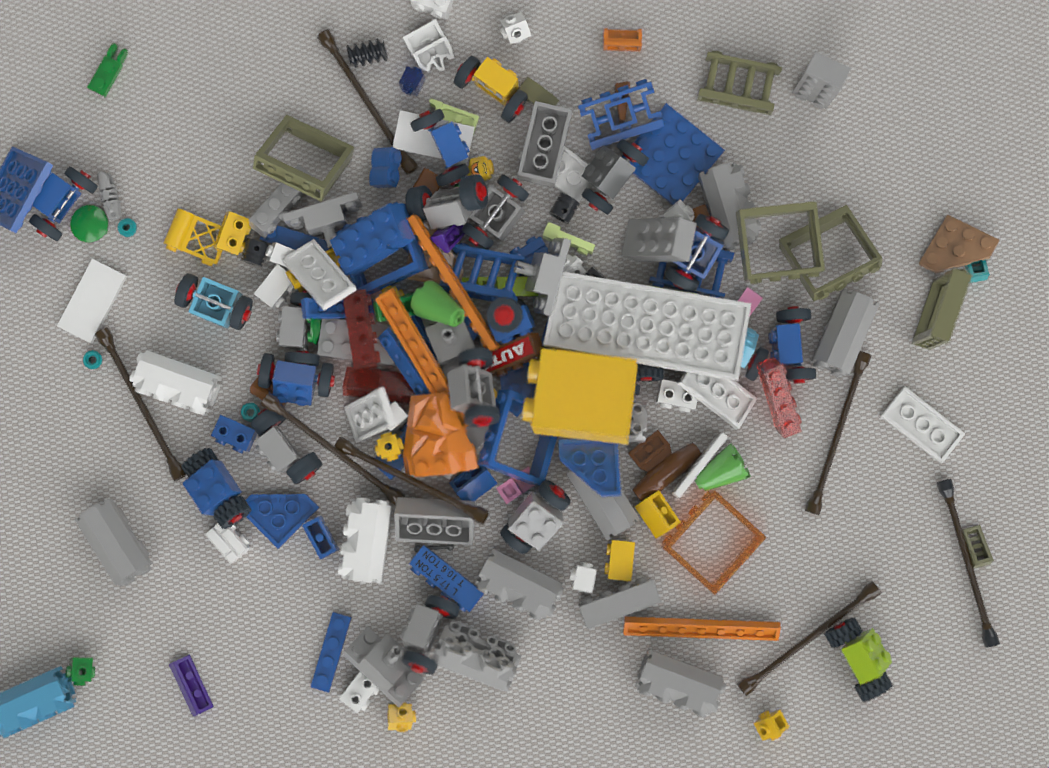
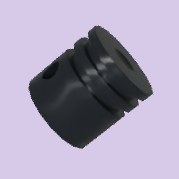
(567, 205)
(254, 257)

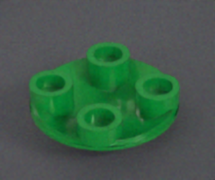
(89, 223)
(314, 332)

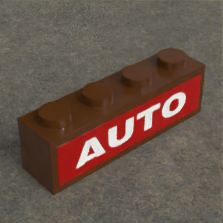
(515, 354)

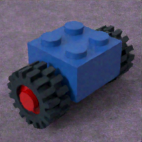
(214, 489)

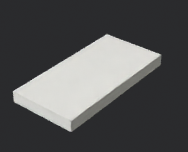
(422, 140)
(570, 175)
(319, 274)
(92, 301)
(720, 395)
(370, 415)
(922, 424)
(699, 464)

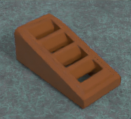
(622, 108)

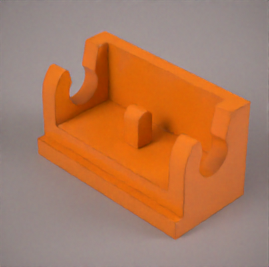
(622, 40)

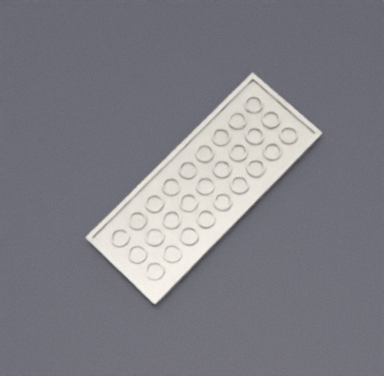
(649, 325)

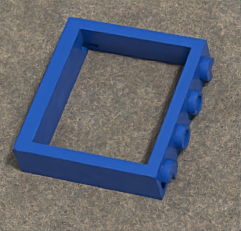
(419, 264)
(492, 440)

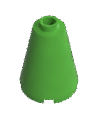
(436, 305)
(723, 470)

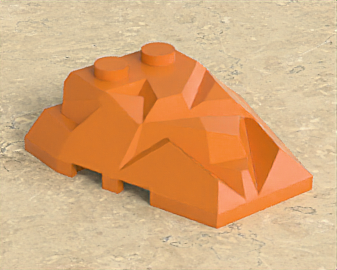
(436, 438)

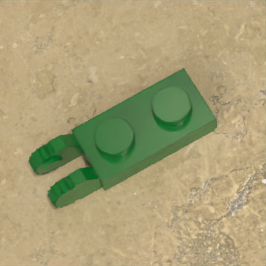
(107, 71)

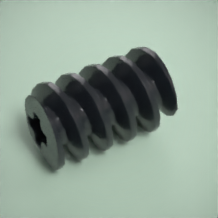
(367, 53)

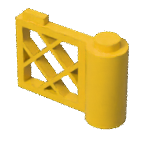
(181, 232)

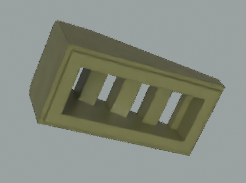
(988, 559)

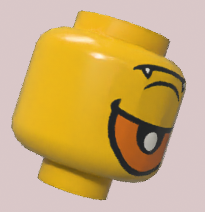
(481, 166)

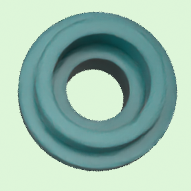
(132, 230)
(87, 357)
(244, 411)

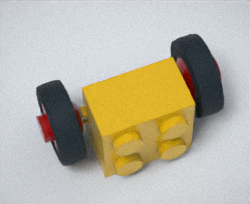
(494, 81)

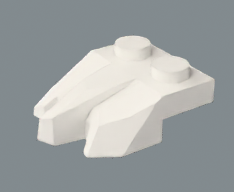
(429, 46)

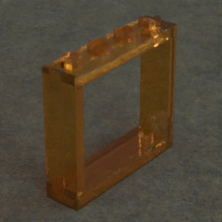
(737, 562)

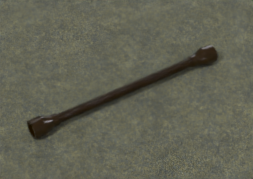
(328, 41)
(105, 338)
(272, 403)
(814, 504)
(477, 513)
(868, 593)

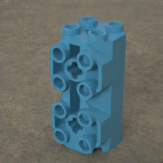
(35, 701)

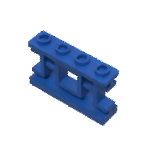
(626, 130)

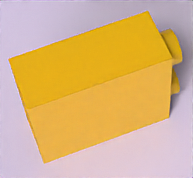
(581, 396)

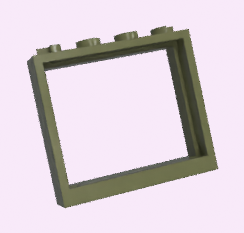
(294, 177)
(826, 223)
(815, 238)
(942, 309)

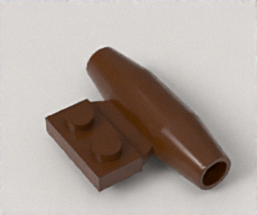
(660, 463)

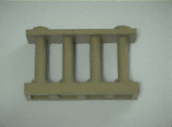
(744, 101)

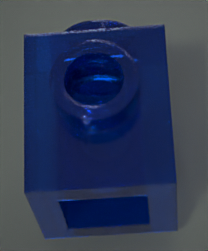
(412, 81)

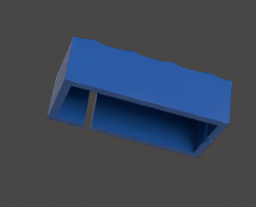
(369, 239)

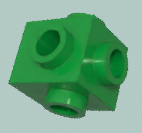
(85, 665)

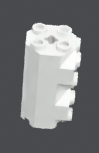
(176, 382)
(366, 540)

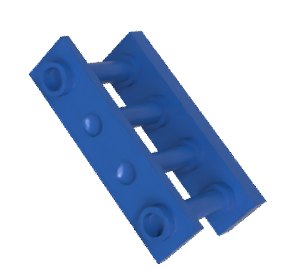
(722, 260)
(488, 291)
(401, 358)

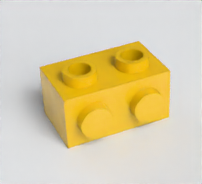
(232, 233)
(657, 514)
(620, 560)

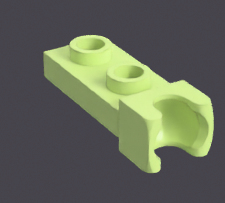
(455, 115)
(553, 231)

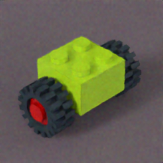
(865, 657)

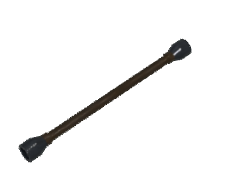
(989, 635)

